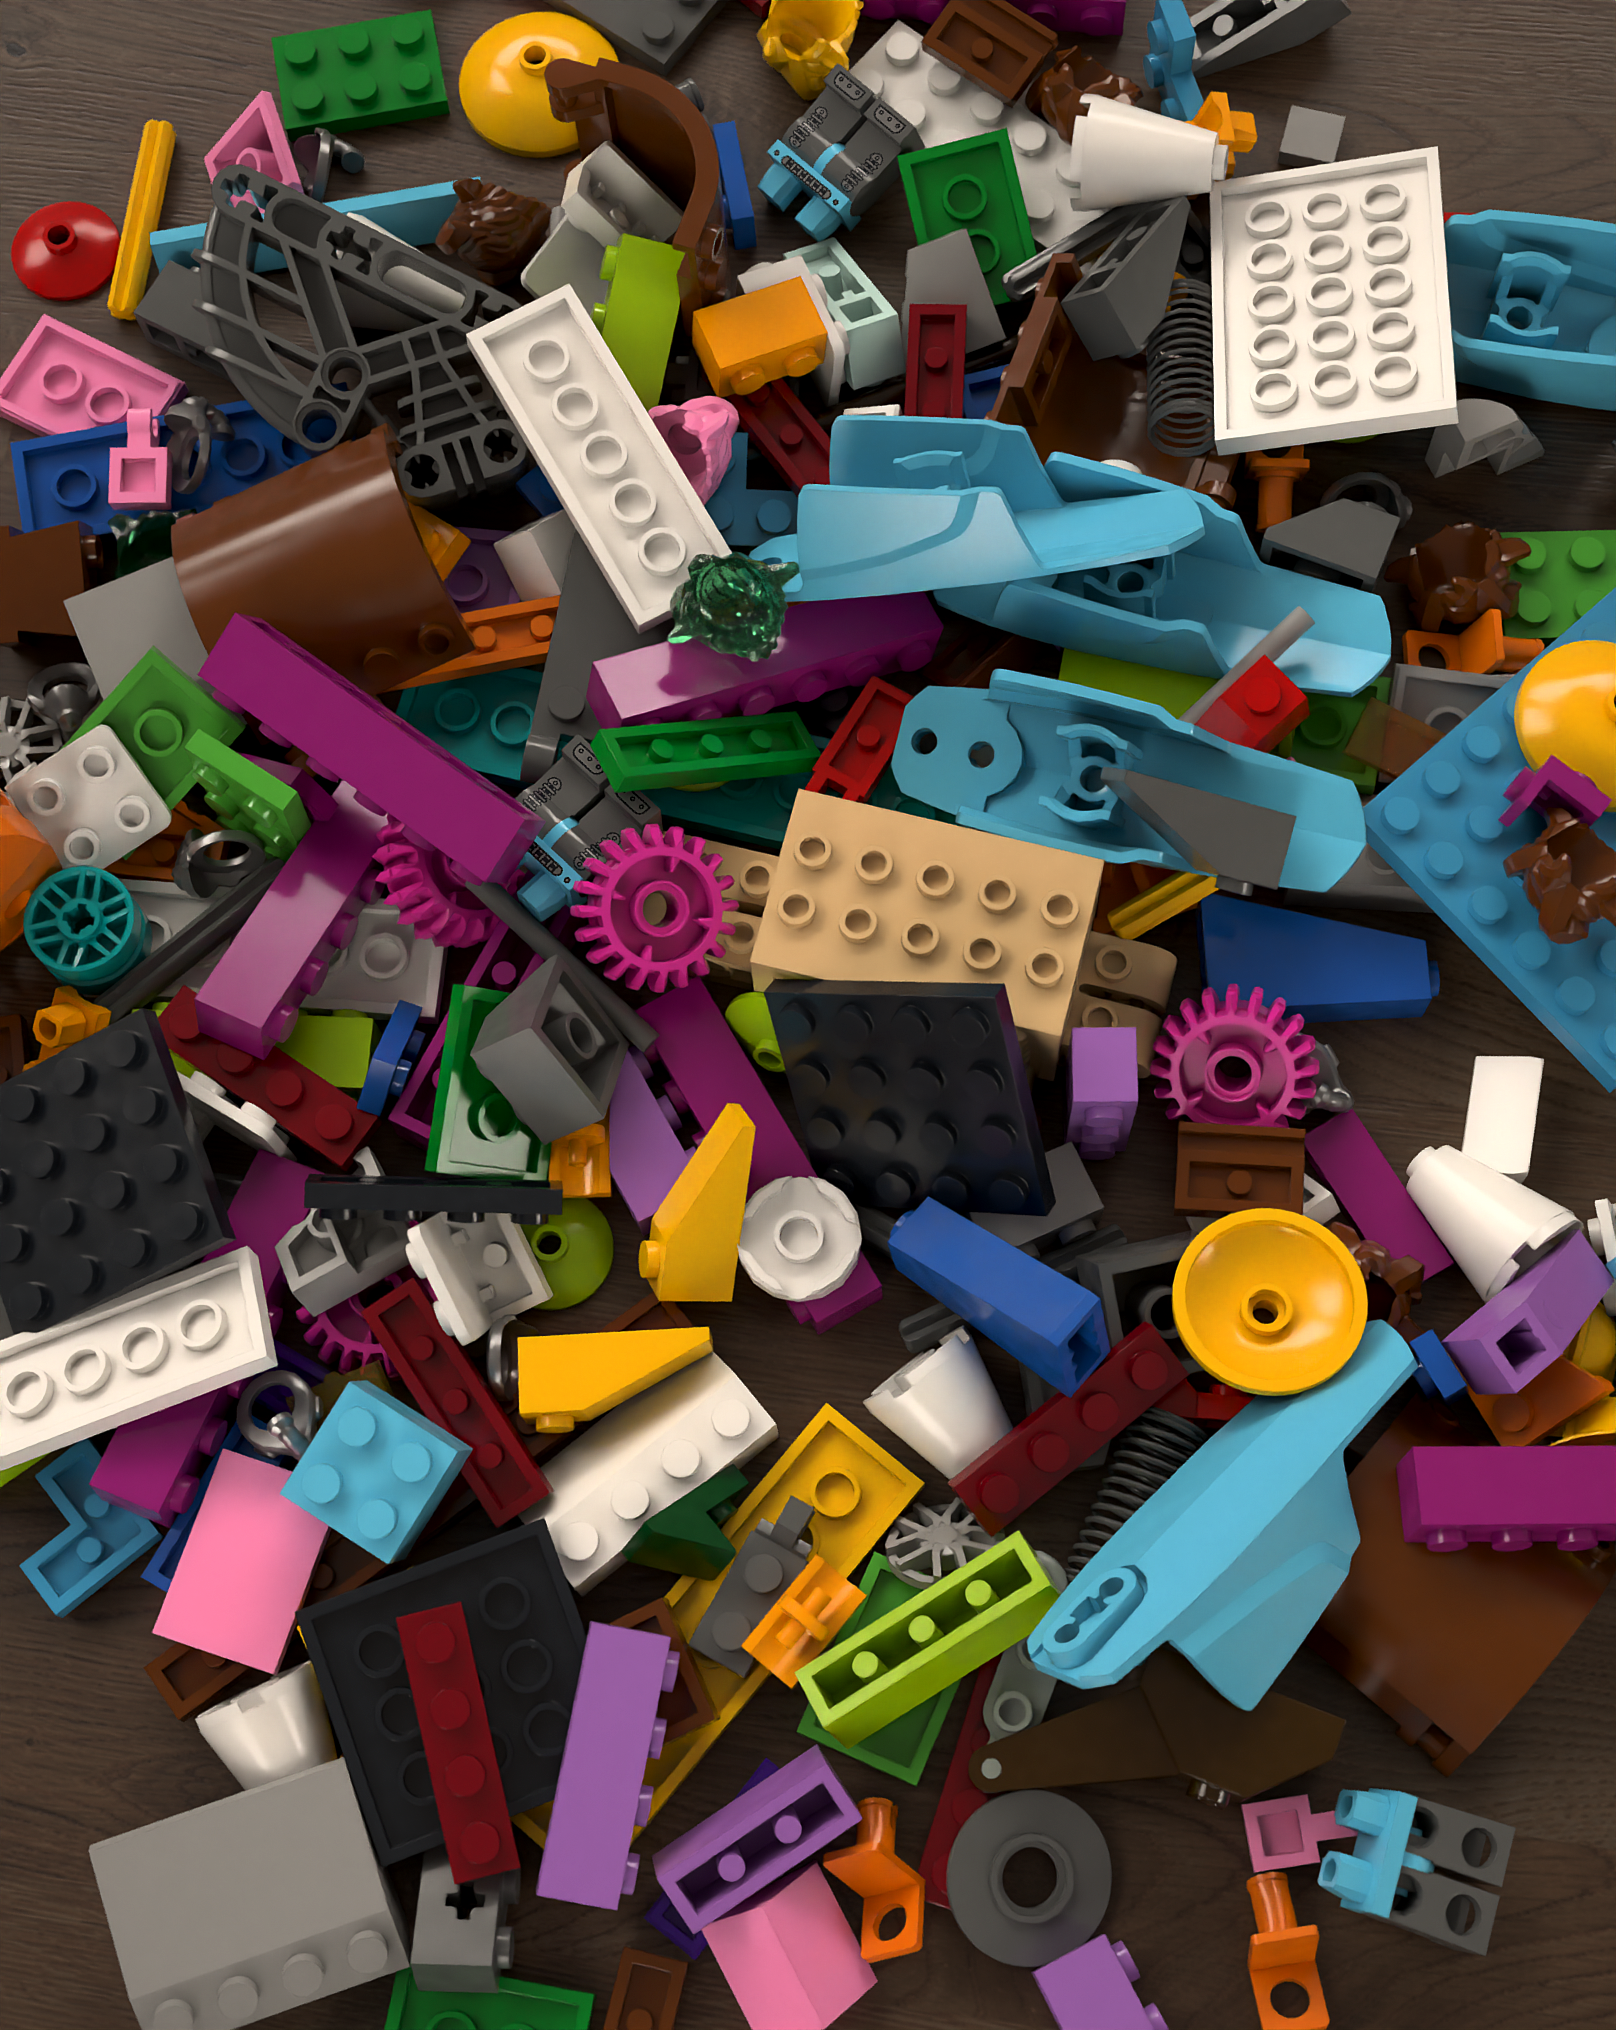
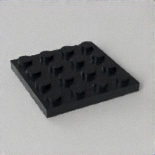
(913, 1093)
(100, 1176)
(527, 1664)

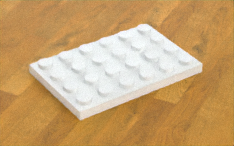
(1331, 303)

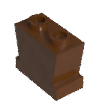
(39, 574)

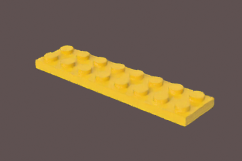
(855, 1501)

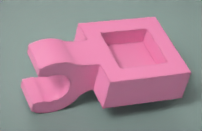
(143, 471)
(1286, 1833)

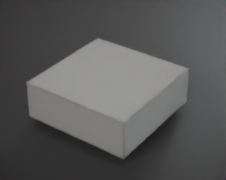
(1310, 137)

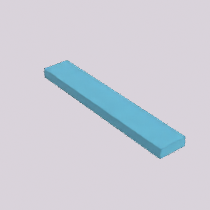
(408, 214)

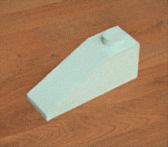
(862, 310)

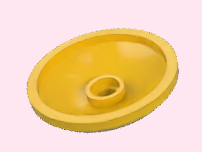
(509, 96)
(1571, 712)
(1278, 1265)

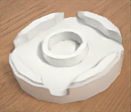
(799, 1238)

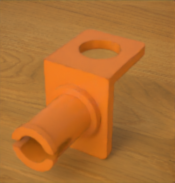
(1276, 483)
(1477, 648)
(881, 1880)
(1282, 1954)

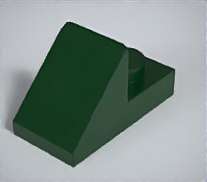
(687, 1532)

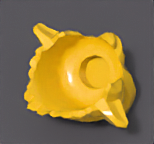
(808, 40)

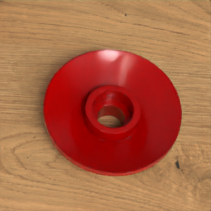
(70, 268)

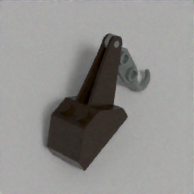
(1153, 1731)

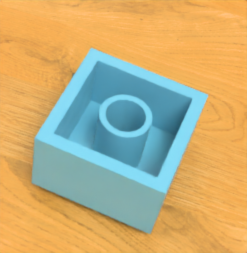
(376, 1471)

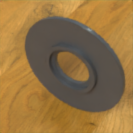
(976, 1869)

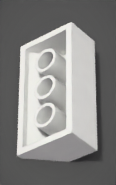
(645, 1460)

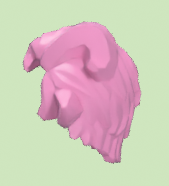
(699, 439)

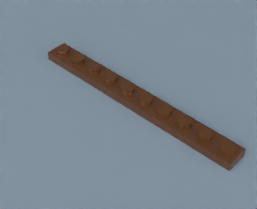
(195, 1678)

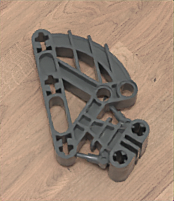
(451, 432)

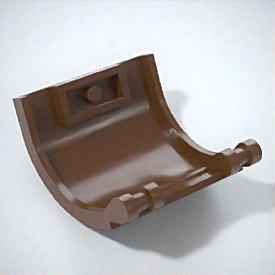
(669, 144)
(1100, 404)
(328, 564)
(1449, 1630)

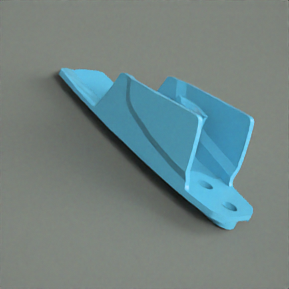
(1534, 305)
(957, 507)
(1189, 607)
(1050, 761)
(1234, 1544)

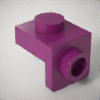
(1554, 787)

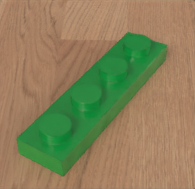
(704, 751)

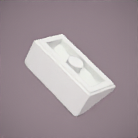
(1503, 1113)

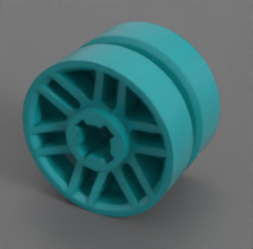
(86, 928)

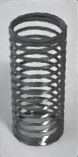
(1181, 405)
(1192, 1439)

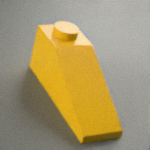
(701, 1218)
(590, 1373)

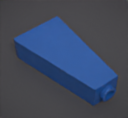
(1312, 962)
(1003, 1293)

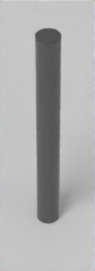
(547, 945)

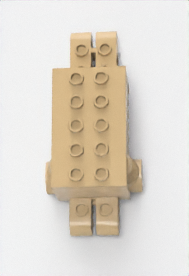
(936, 902)

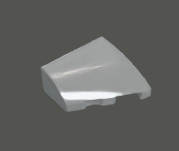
(950, 274)
(1482, 432)
(339, 1258)

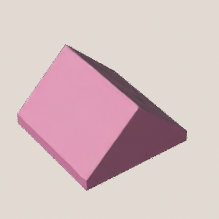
(258, 143)
(790, 1954)

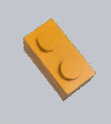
(759, 338)

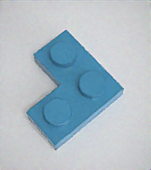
(1171, 59)
(749, 515)
(96, 1543)

